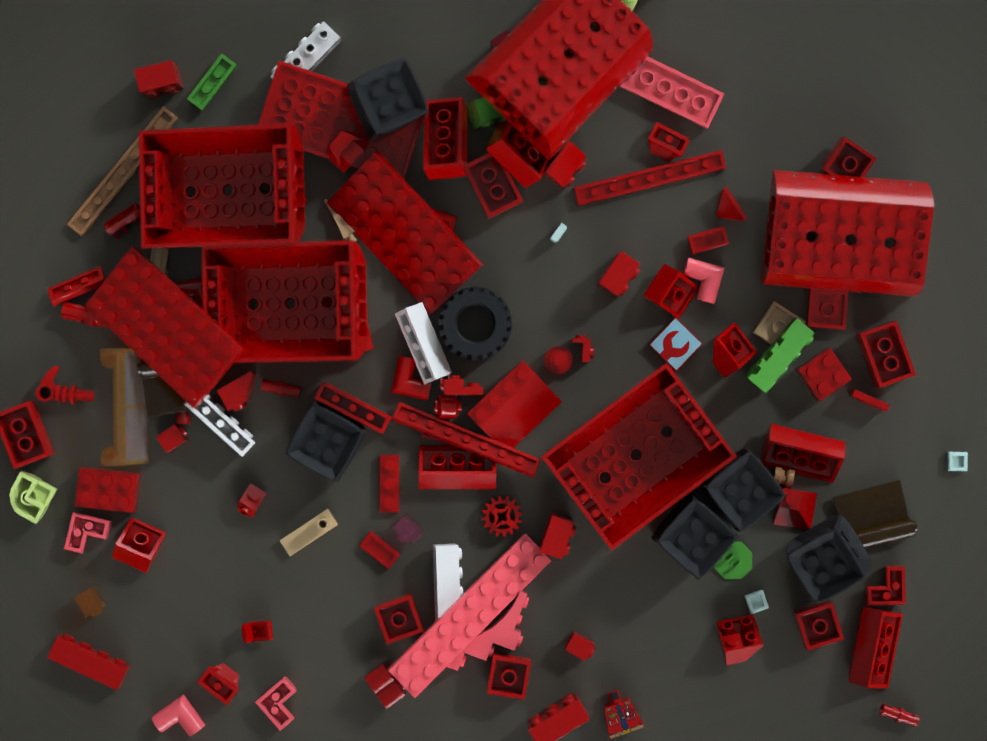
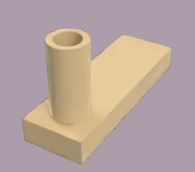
(308, 532)

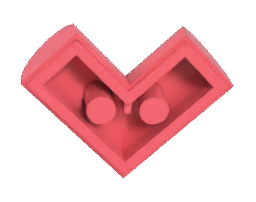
(710, 278)
(83, 526)
(272, 703)
(179, 711)

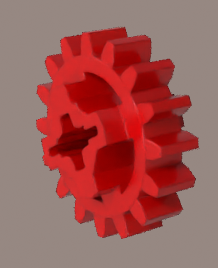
(509, 521)

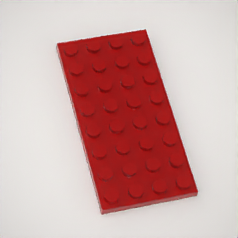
(322, 109)
(404, 233)
(164, 327)

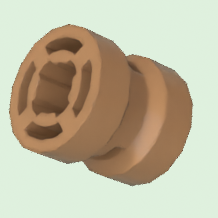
(784, 477)

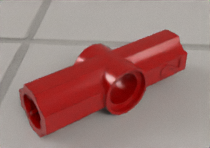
(81, 314)

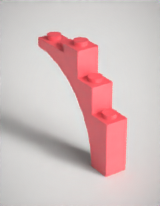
(500, 633)

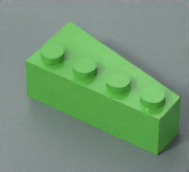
(780, 354)

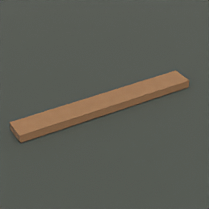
(116, 178)

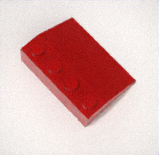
(514, 406)

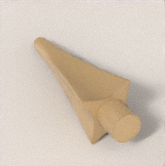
(346, 231)

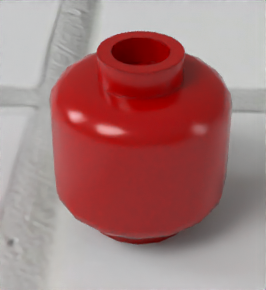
(447, 406)

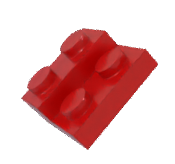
(455, 386)

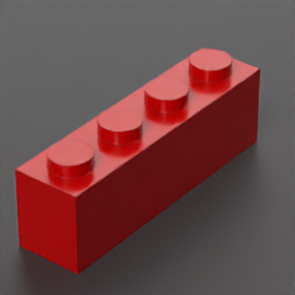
(353, 407)
(88, 661)

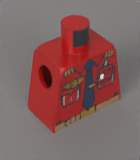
(621, 715)

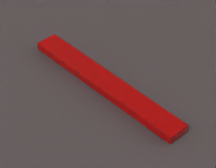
(649, 178)
(466, 440)

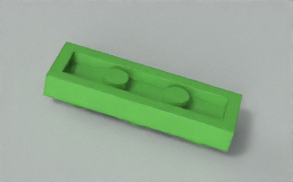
(212, 82)

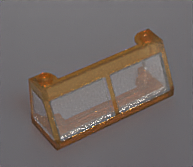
(129, 410)

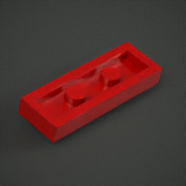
(76, 286)
(389, 483)

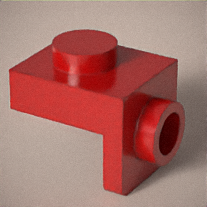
(587, 350)
(251, 501)
(257, 631)

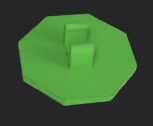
(735, 562)

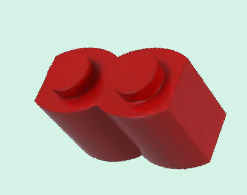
(385, 685)

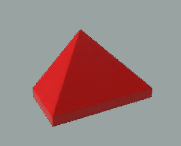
(729, 208)

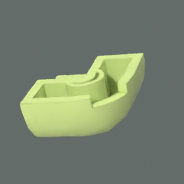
(31, 496)

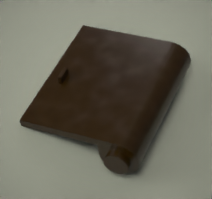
(159, 396)
(877, 514)

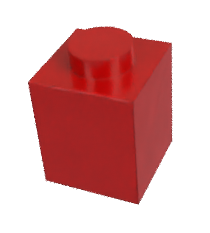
(172, 437)
(580, 646)

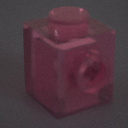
(407, 529)

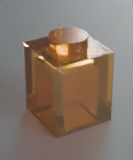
(90, 602)

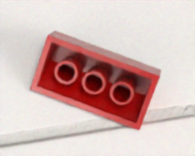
(803, 452)
(454, 469)
(875, 648)

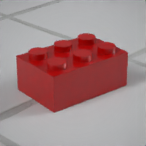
(517, 154)
(493, 185)
(885, 354)
(24, 435)
(107, 489)
(558, 719)

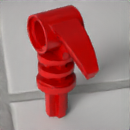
(59, 393)

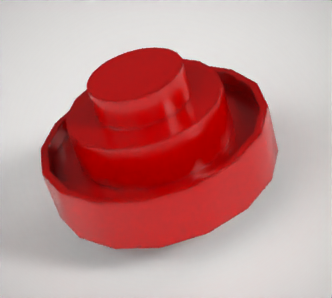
(558, 360)

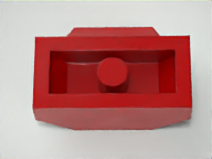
(667, 143)
(346, 149)
(220, 682)

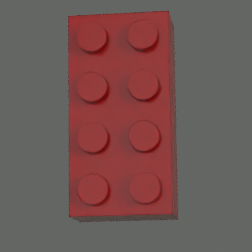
(445, 138)

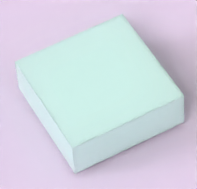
(558, 233)
(957, 461)
(756, 601)

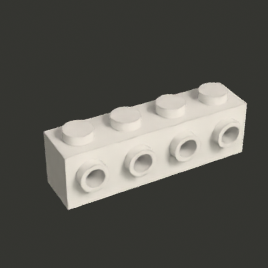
(313, 49)
(423, 343)
(223, 426)
(446, 576)

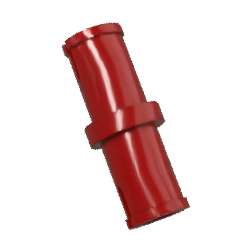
(280, 388)
(899, 715)

